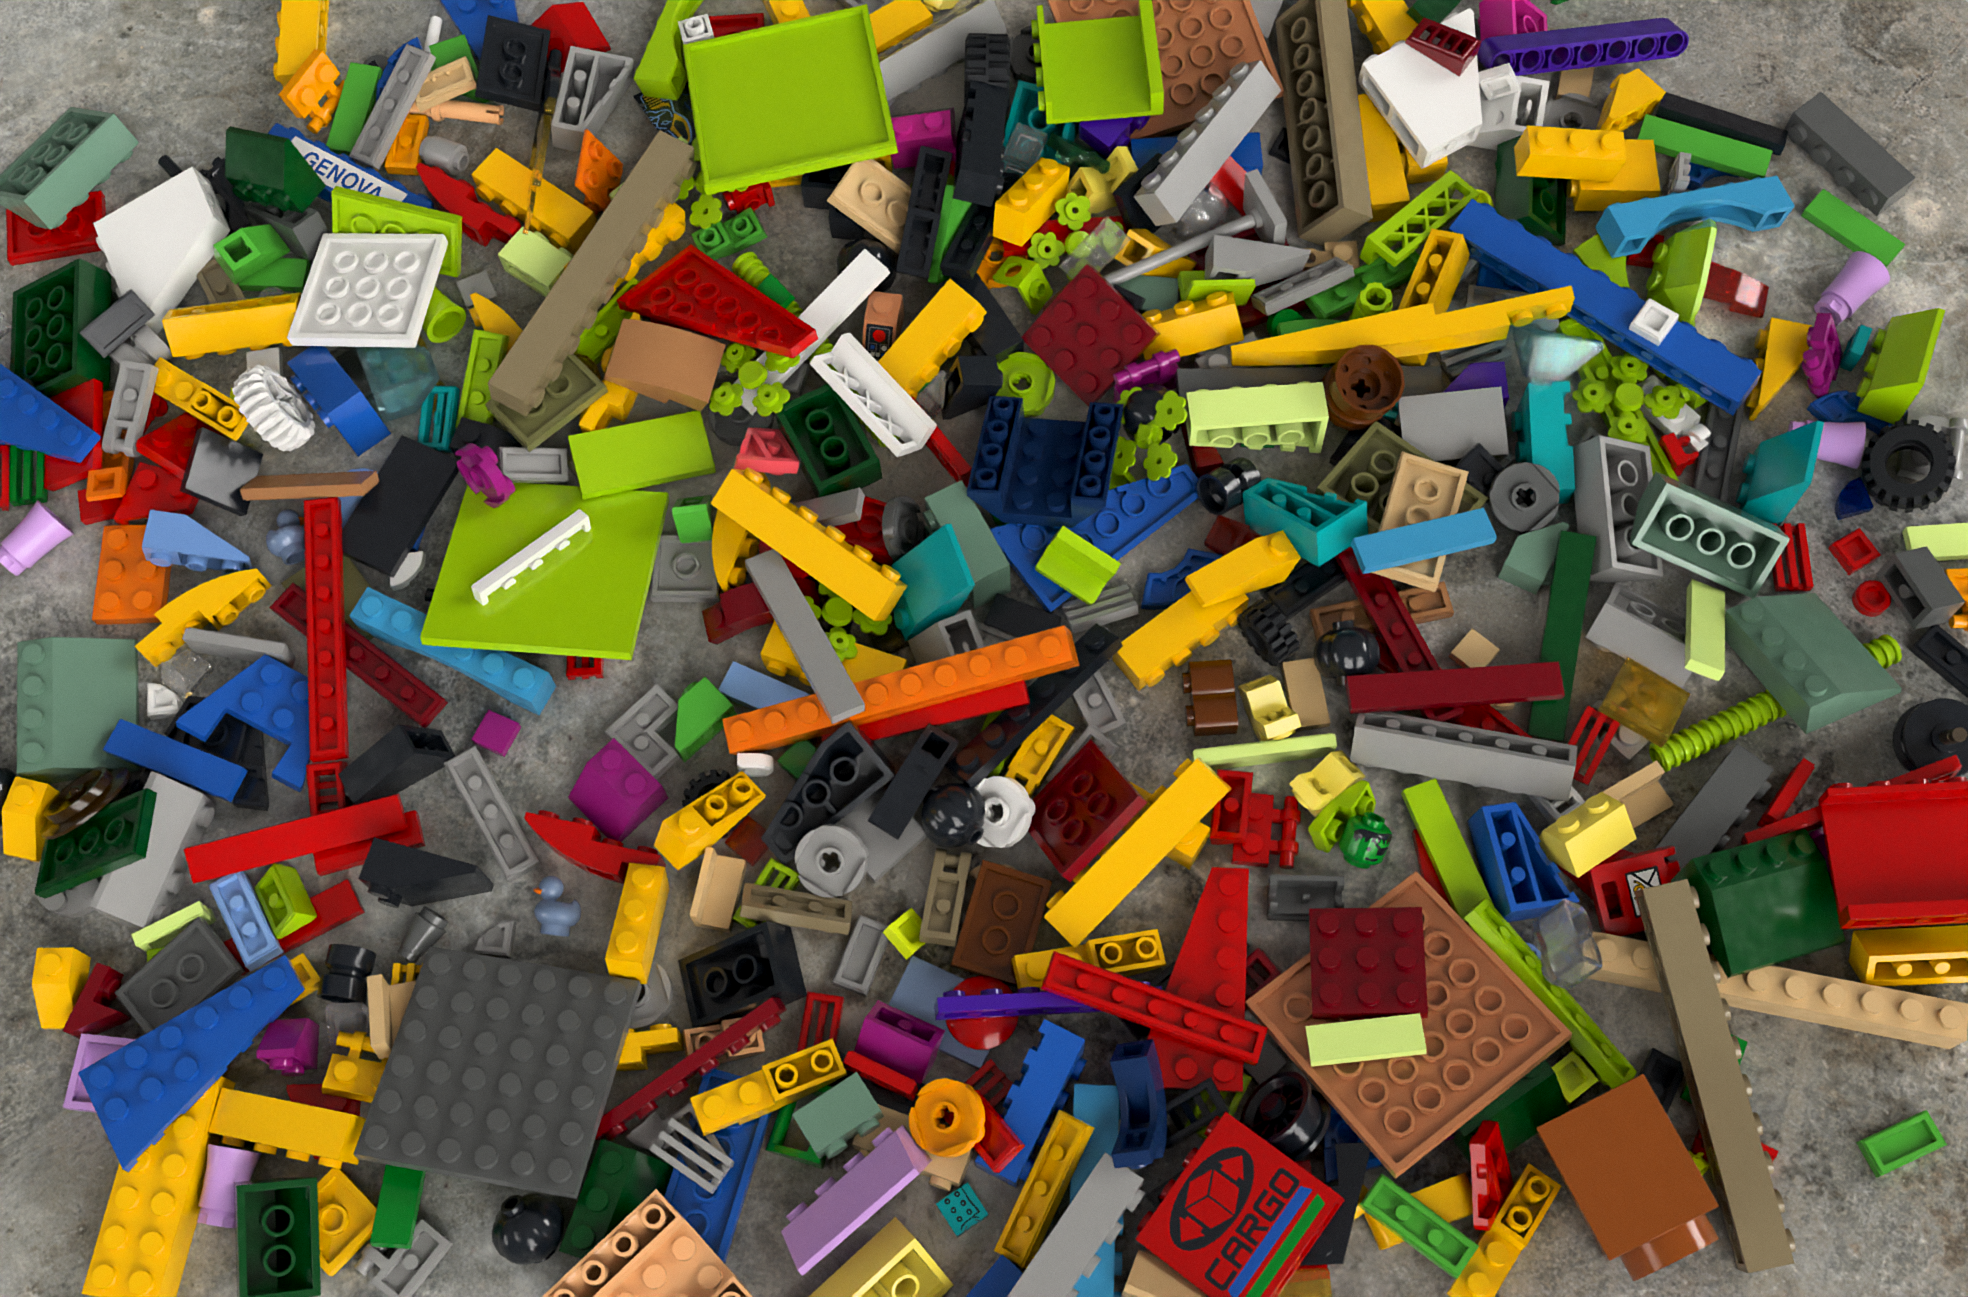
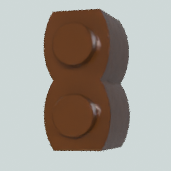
(1211, 697)

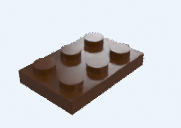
(1000, 921)

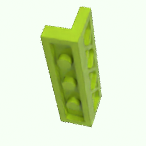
(1417, 213)

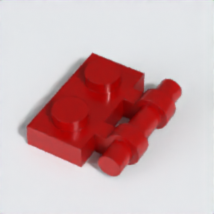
(1258, 841)

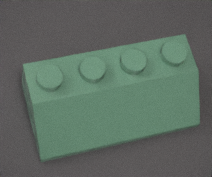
(1706, 535)

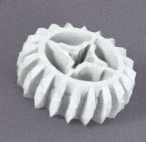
(273, 408)

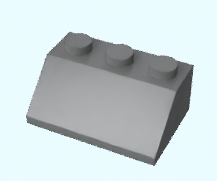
(1642, 632)

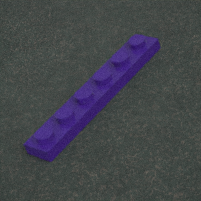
(994, 1003)

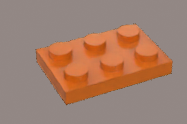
(128, 585)

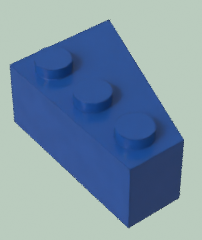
(338, 397)
(1514, 865)

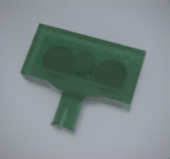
(1071, 151)

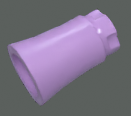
(1853, 286)
(1839, 442)
(32, 539)
(223, 1168)

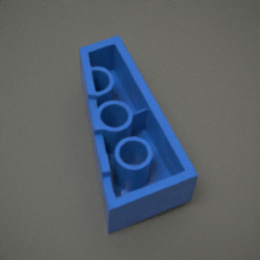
(1038, 1095)

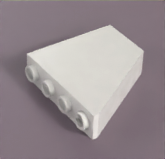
(1424, 101)
(163, 241)

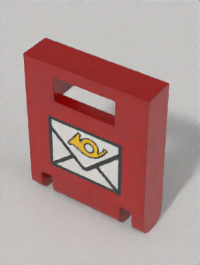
(1629, 875)

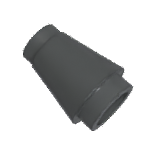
(423, 932)

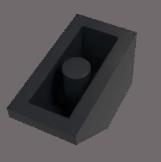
(970, 384)

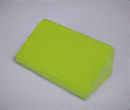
(284, 900)

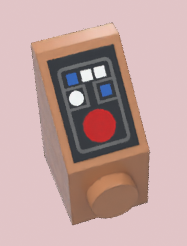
(882, 322)

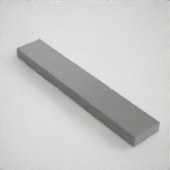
(805, 636)

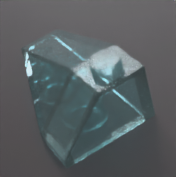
(1551, 354)
(398, 378)

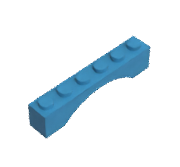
(1746, 204)
(495, 669)

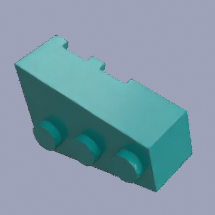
(1543, 433)
(1313, 523)

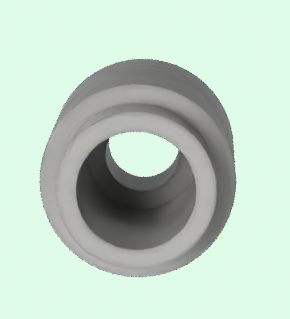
(444, 154)

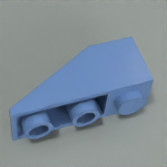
(182, 541)

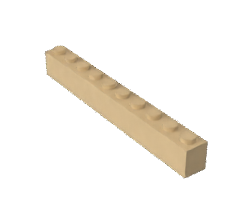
(1804, 996)

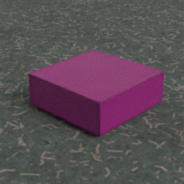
(496, 733)

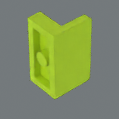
(1195, 287)
(1076, 565)

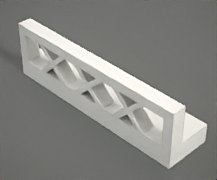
(878, 394)
(530, 556)

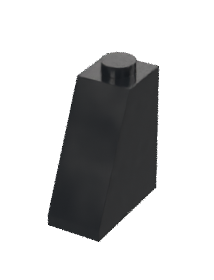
(395, 763)

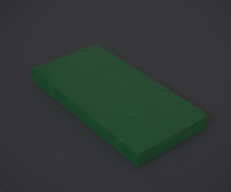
(99, 846)

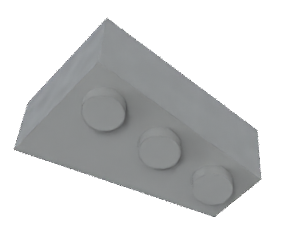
(588, 94)

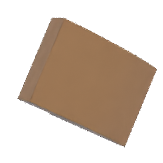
(664, 363)

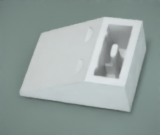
(1510, 114)

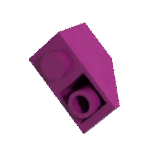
(290, 1046)

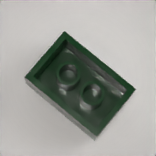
(828, 442)

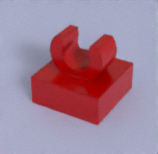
(1675, 454)

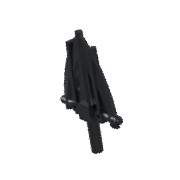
(235, 212)

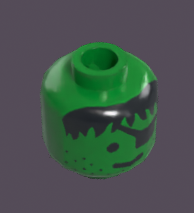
(1365, 840)

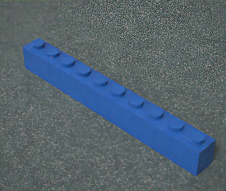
(1605, 307)

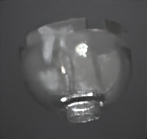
(1203, 215)

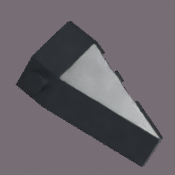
(834, 782)

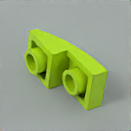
(1331, 821)

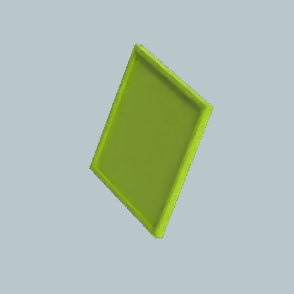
(788, 99)
(571, 605)

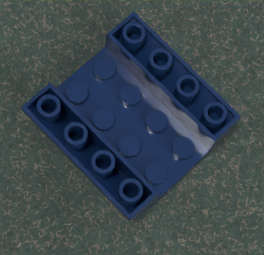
(1044, 467)

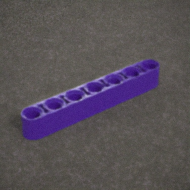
(1584, 46)

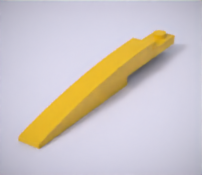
(1405, 331)

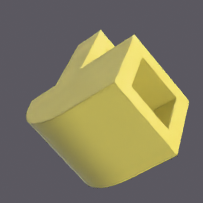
(1100, 186)
(1268, 709)
(1325, 781)

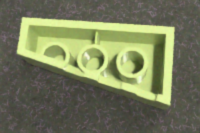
(1259, 416)

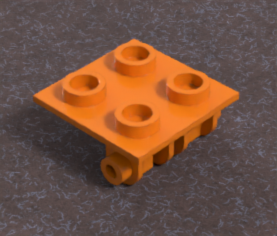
(597, 173)

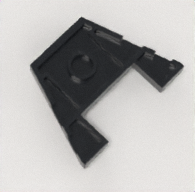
(230, 741)
(1334, 1240)

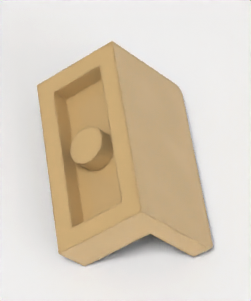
(1642, 794)
(717, 891)
(386, 1011)

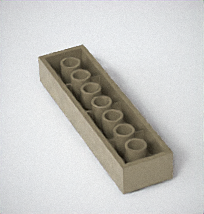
(1323, 120)

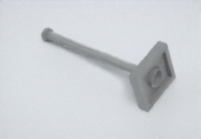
(1261, 214)

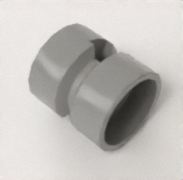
(143, 348)

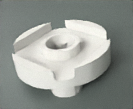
(1016, 811)

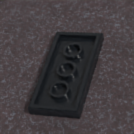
(398, 506)

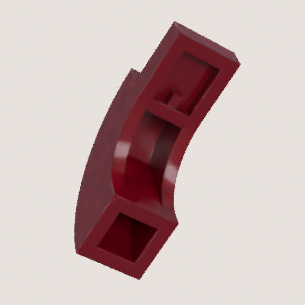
(744, 609)

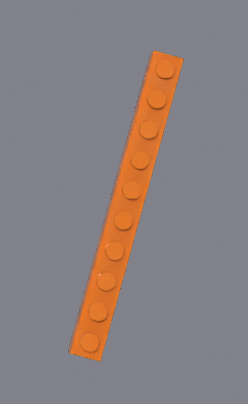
(907, 690)

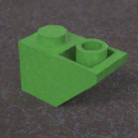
(249, 251)

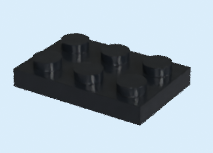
(512, 63)

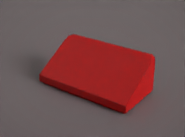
(1231, 813)

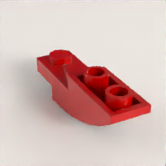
(458, 198)
(581, 846)

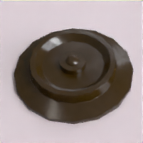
(82, 800)

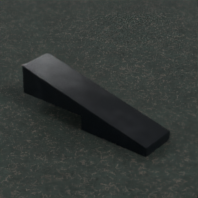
(923, 212)

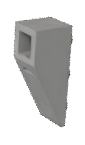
(1250, 259)

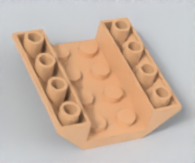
(651, 1256)

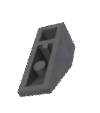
(298, 230)

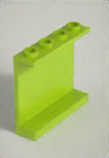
(1098, 67)

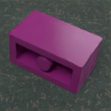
(899, 1041)

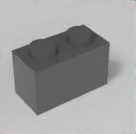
(1920, 587)

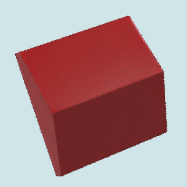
(571, 26)

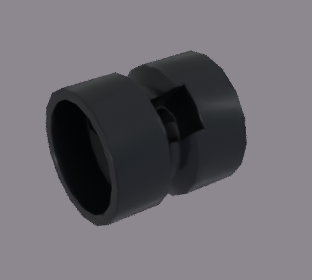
(1224, 486)
(346, 976)

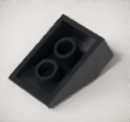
(418, 877)
(742, 974)

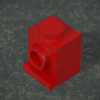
(752, 197)

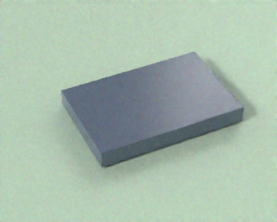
(917, 997)

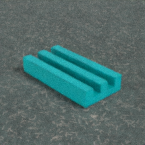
(450, 418)

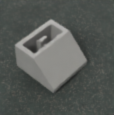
(946, 638)

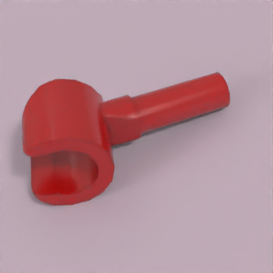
(157, 409)

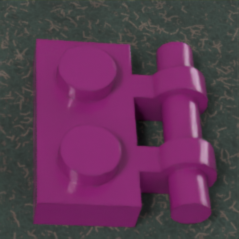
(1824, 358)
(1158, 370)

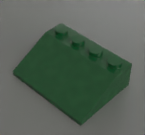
(47, 324)
(1765, 901)

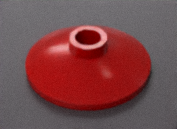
(982, 1032)

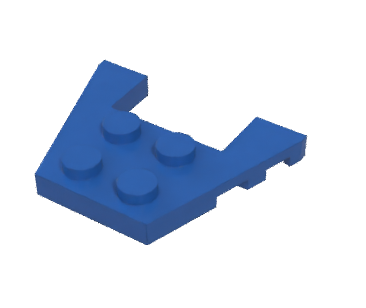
(268, 699)

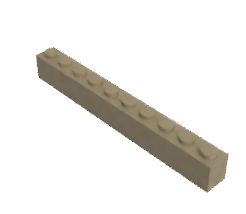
(592, 274)
(1715, 1078)

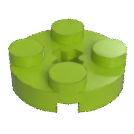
(1037, 376)

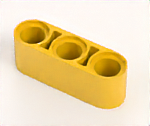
(1448, 1199)

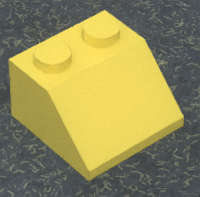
(1588, 834)

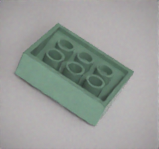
(65, 166)
(1806, 658)
(70, 704)

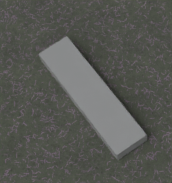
(392, 106)
(492, 814)

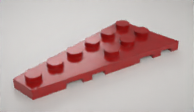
(712, 300)
(1212, 974)

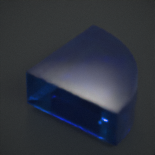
(1853, 500)

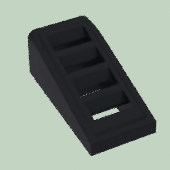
(1196, 1125)

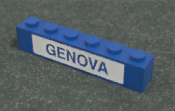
(345, 173)

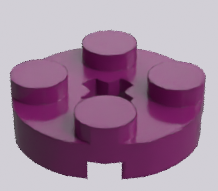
(482, 474)

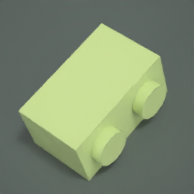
(534, 260)

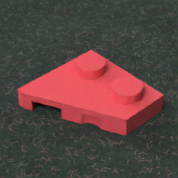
(766, 452)

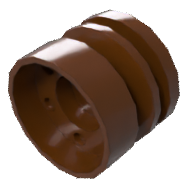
(1373, 376)

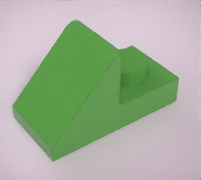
(693, 518)

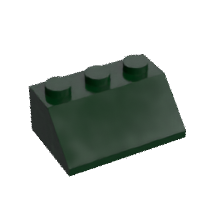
(269, 170)
(1531, 201)
(1518, 1110)
(612, 1190)
(277, 1237)

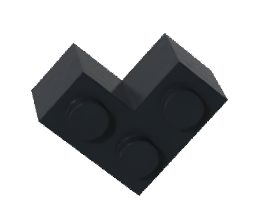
(817, 188)

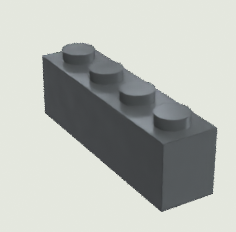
(1849, 154)
(1717, 806)

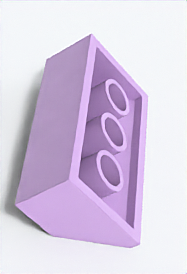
(853, 1198)

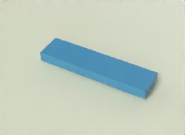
(1423, 540)

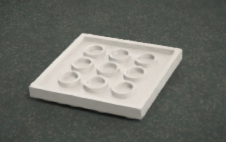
(368, 290)

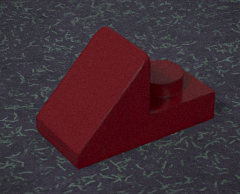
(91, 1010)

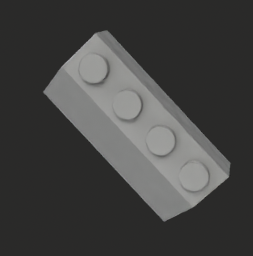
(1606, 496)
(145, 889)

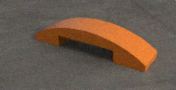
(116, 468)

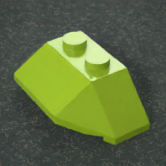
(1683, 270)

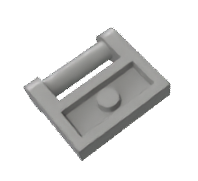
(1915, 465)

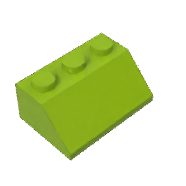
(1898, 364)

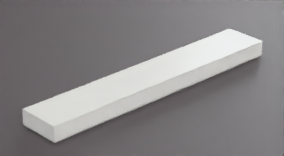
(829, 312)

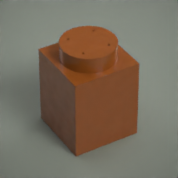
(1632, 1178)

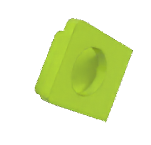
(1029, 282)

